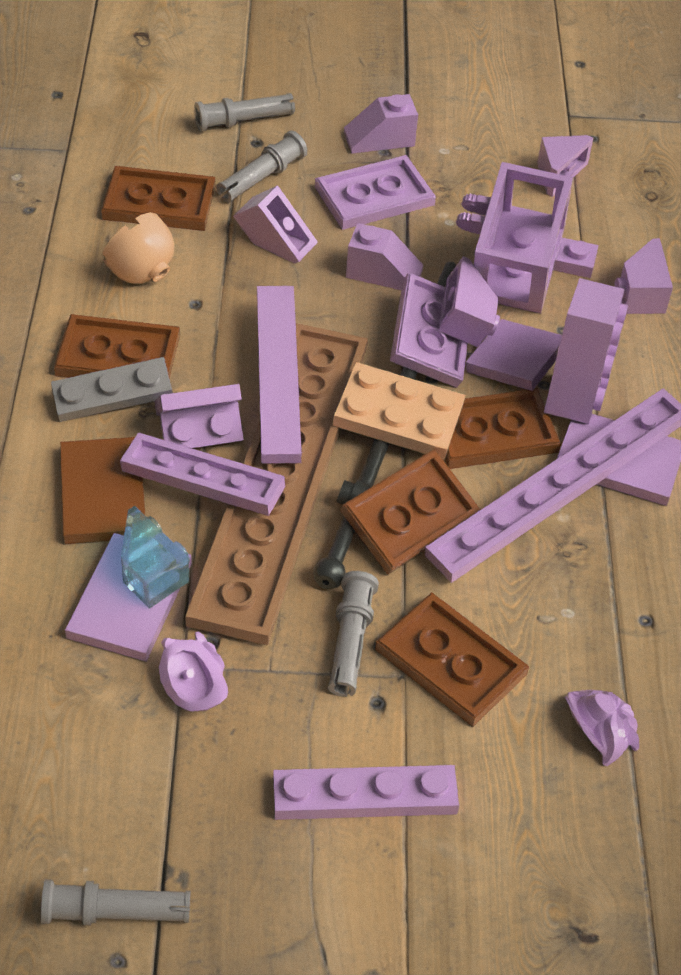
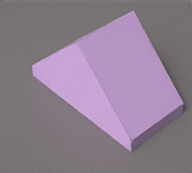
(564, 155)

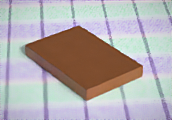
(175, 197)
(106, 343)
(502, 429)
(97, 490)
(409, 510)
(452, 659)

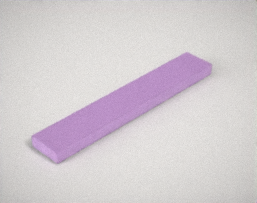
(278, 375)

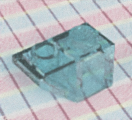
(150, 560)

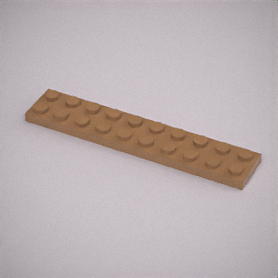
(257, 552)

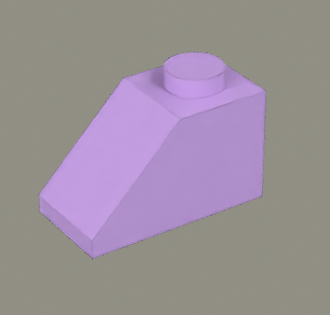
(383, 125)
(275, 225)
(380, 257)
(646, 280)
(468, 305)

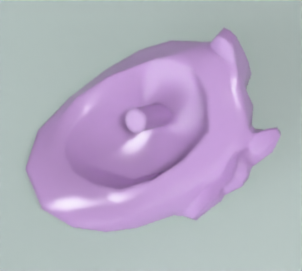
(192, 673)
(605, 721)

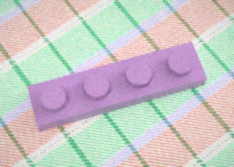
(203, 473)
(365, 792)

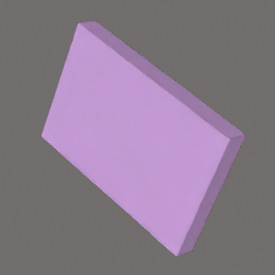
(374, 192)
(417, 338)
(645, 476)
(112, 615)

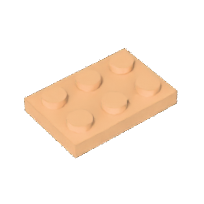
(399, 410)

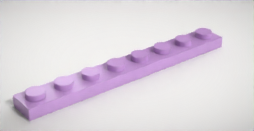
(554, 486)

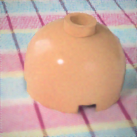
(141, 252)

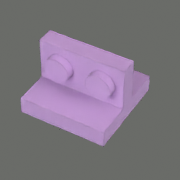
(201, 416)

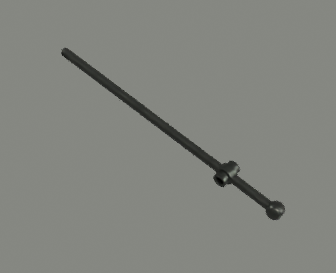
(330, 570)

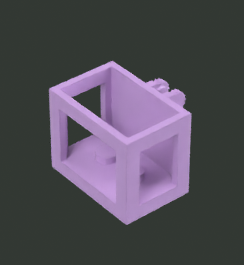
(516, 243)

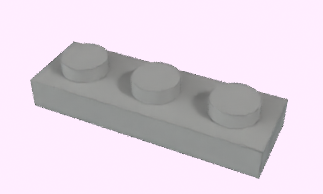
(111, 389)

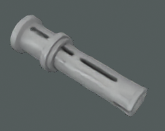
(230, 112)
(273, 160)
(354, 616)
(90, 903)

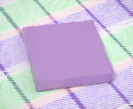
(515, 355)

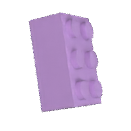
(586, 351)

